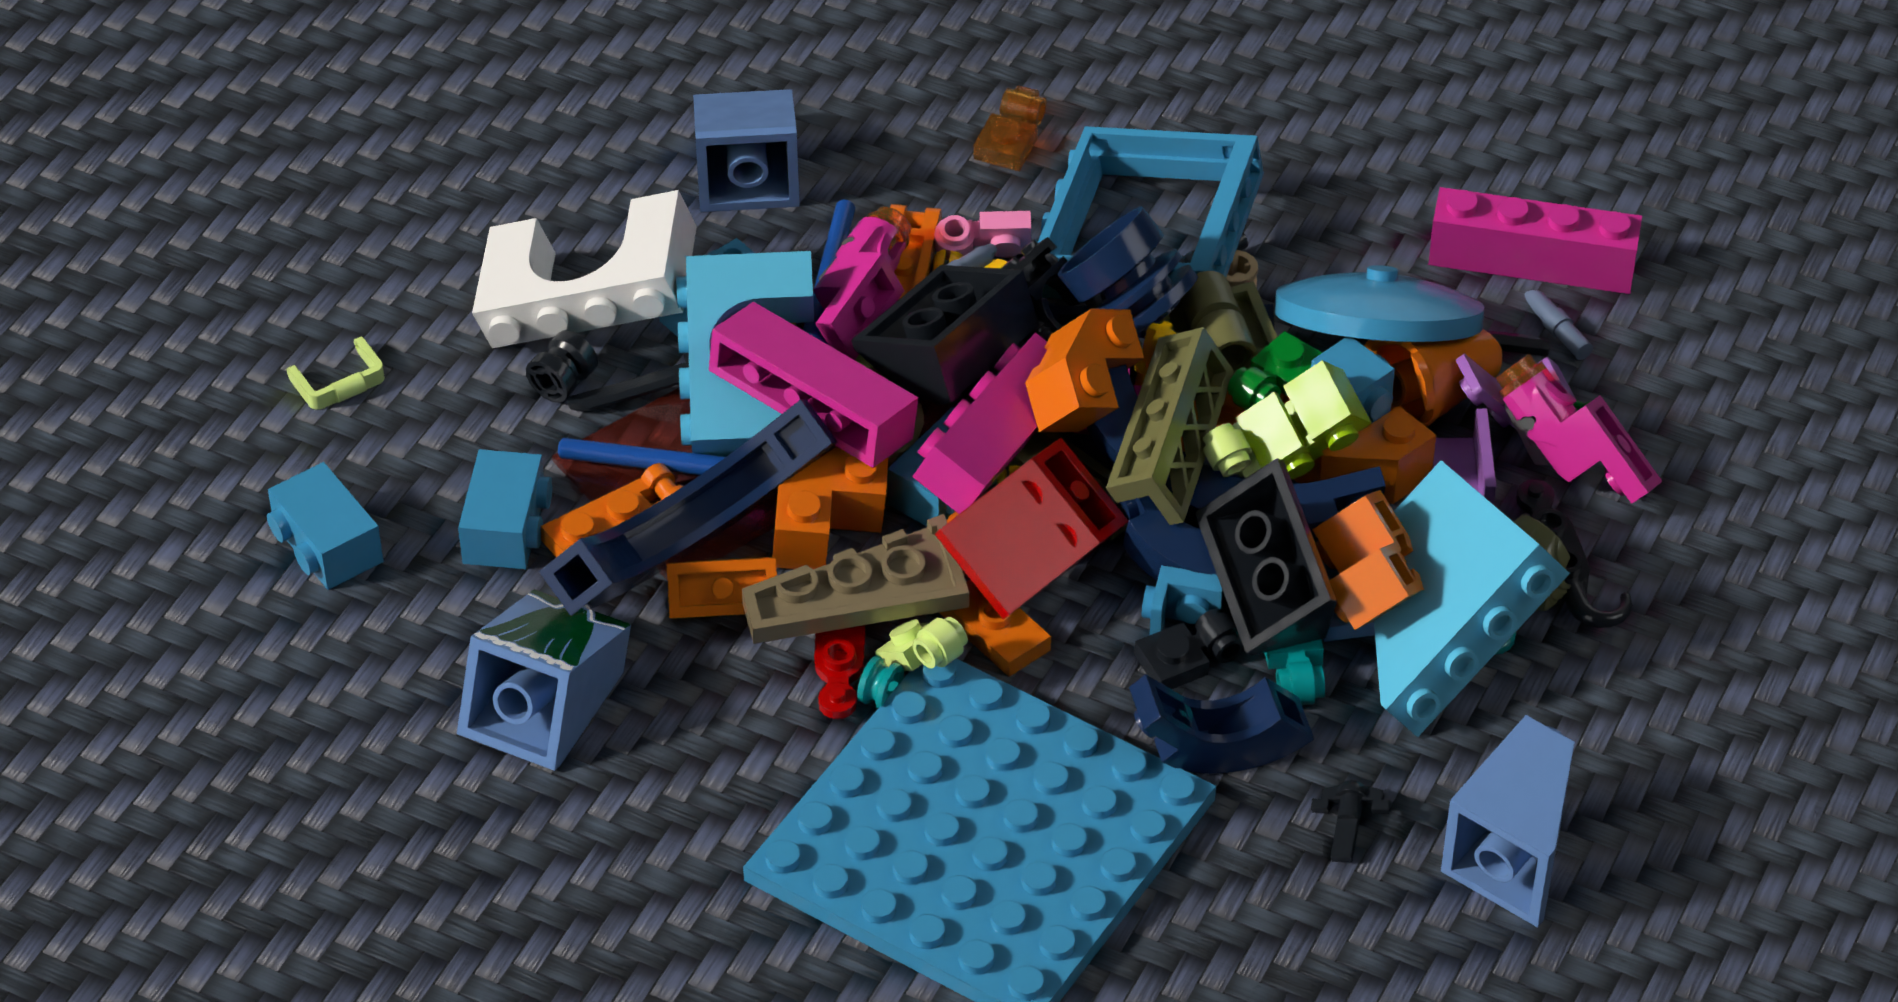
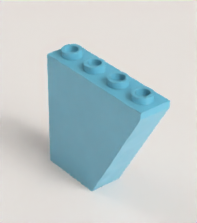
(1479, 589)

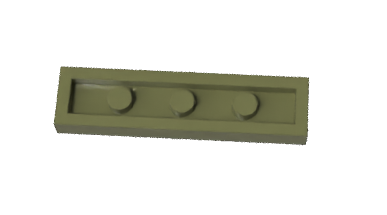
(1166, 414)

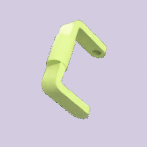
(343, 388)

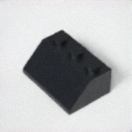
(949, 330)

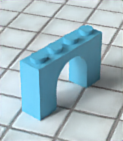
(713, 292)

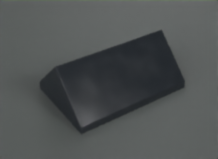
(1268, 562)

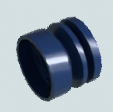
(1126, 273)

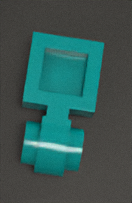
(1297, 672)

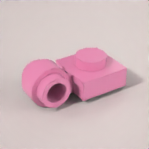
(1004, 229)

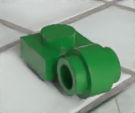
(1271, 370)

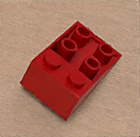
(1031, 528)

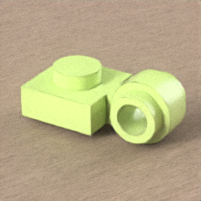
(1230, 451)
(924, 643)

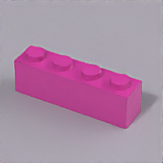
(1534, 240)
(787, 364)
(985, 433)

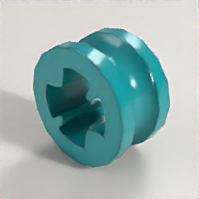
(878, 681)

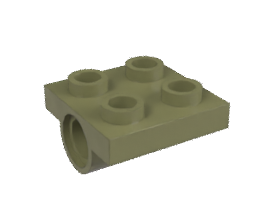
(1230, 316)

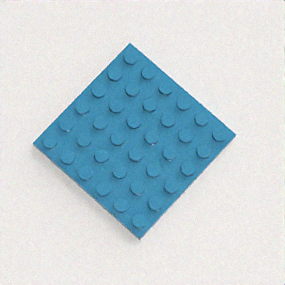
(980, 836)

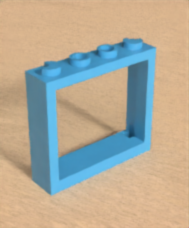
(1160, 154)

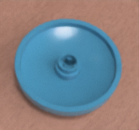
(1379, 307)

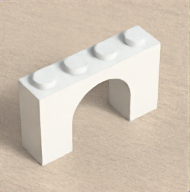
(638, 283)

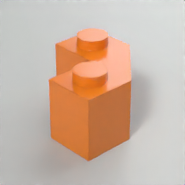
(1073, 378)
(1394, 443)
(825, 496)
(1369, 553)

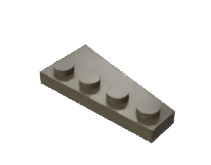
(881, 584)

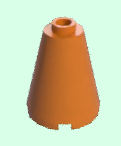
(1428, 371)

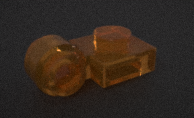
(1012, 134)

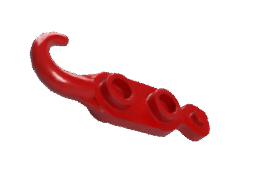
(839, 663)

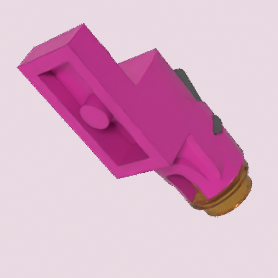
(862, 278)
(1572, 438)

